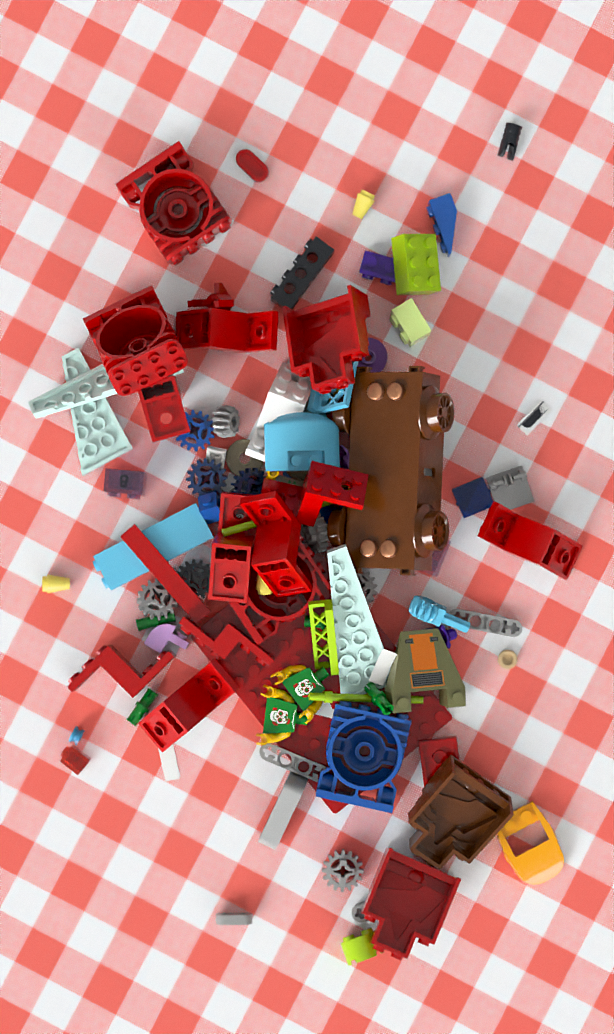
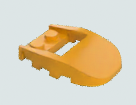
(539, 862)

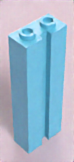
(170, 537)

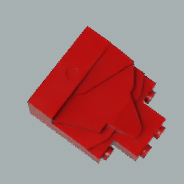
(327, 339)
(408, 903)

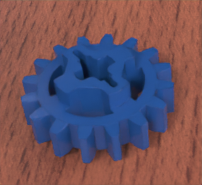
(203, 426)

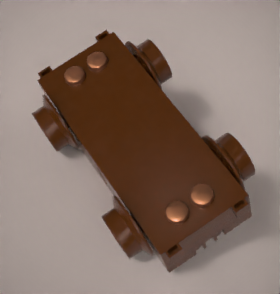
(398, 440)

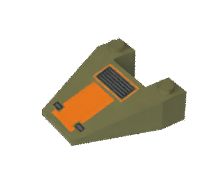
(423, 666)

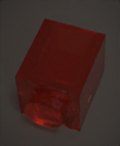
(74, 759)

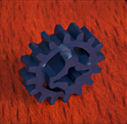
(201, 473)
(244, 482)

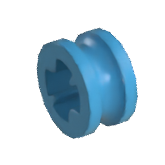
(76, 735)

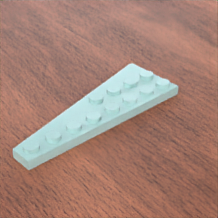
(78, 391)
(355, 629)

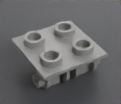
(511, 488)

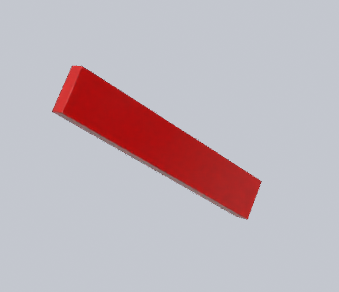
(165, 574)

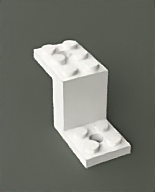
(283, 398)

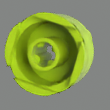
(358, 947)

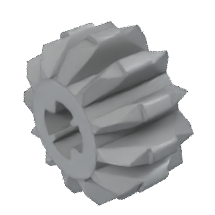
(225, 421)

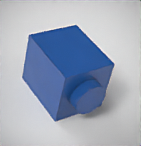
(209, 507)

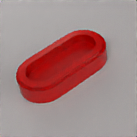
(252, 165)

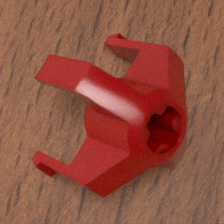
(219, 299)

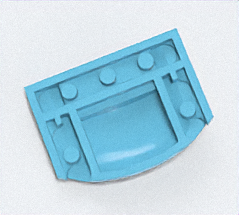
(298, 439)

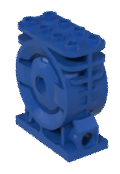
(396, 732)

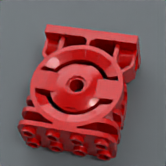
(214, 216)
(136, 342)
(320, 591)

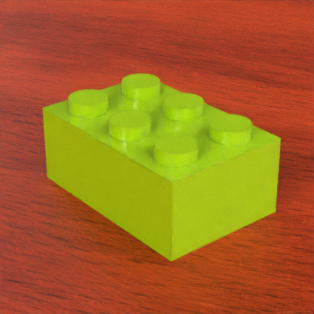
(416, 264)

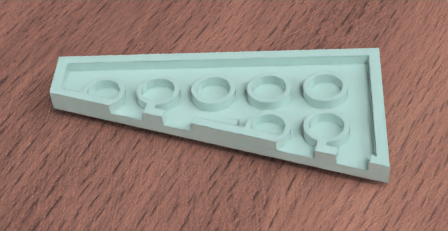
(94, 423)

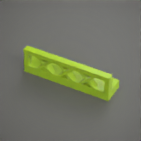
(330, 638)

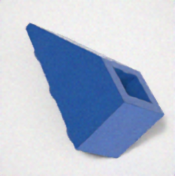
(444, 215)

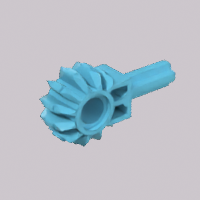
(435, 613)

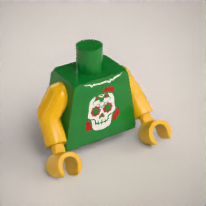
(301, 682)
(279, 716)

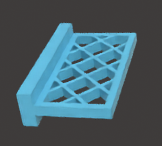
(320, 403)

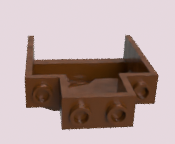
(457, 814)

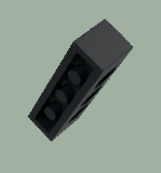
(323, 254)

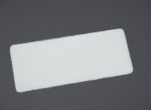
(169, 764)

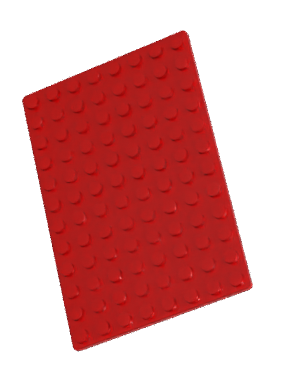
(292, 647)

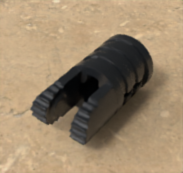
(510, 137)

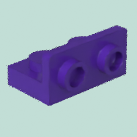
(377, 266)

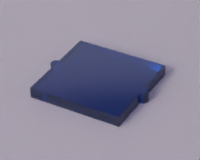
(473, 497)

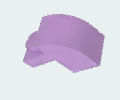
(162, 634)

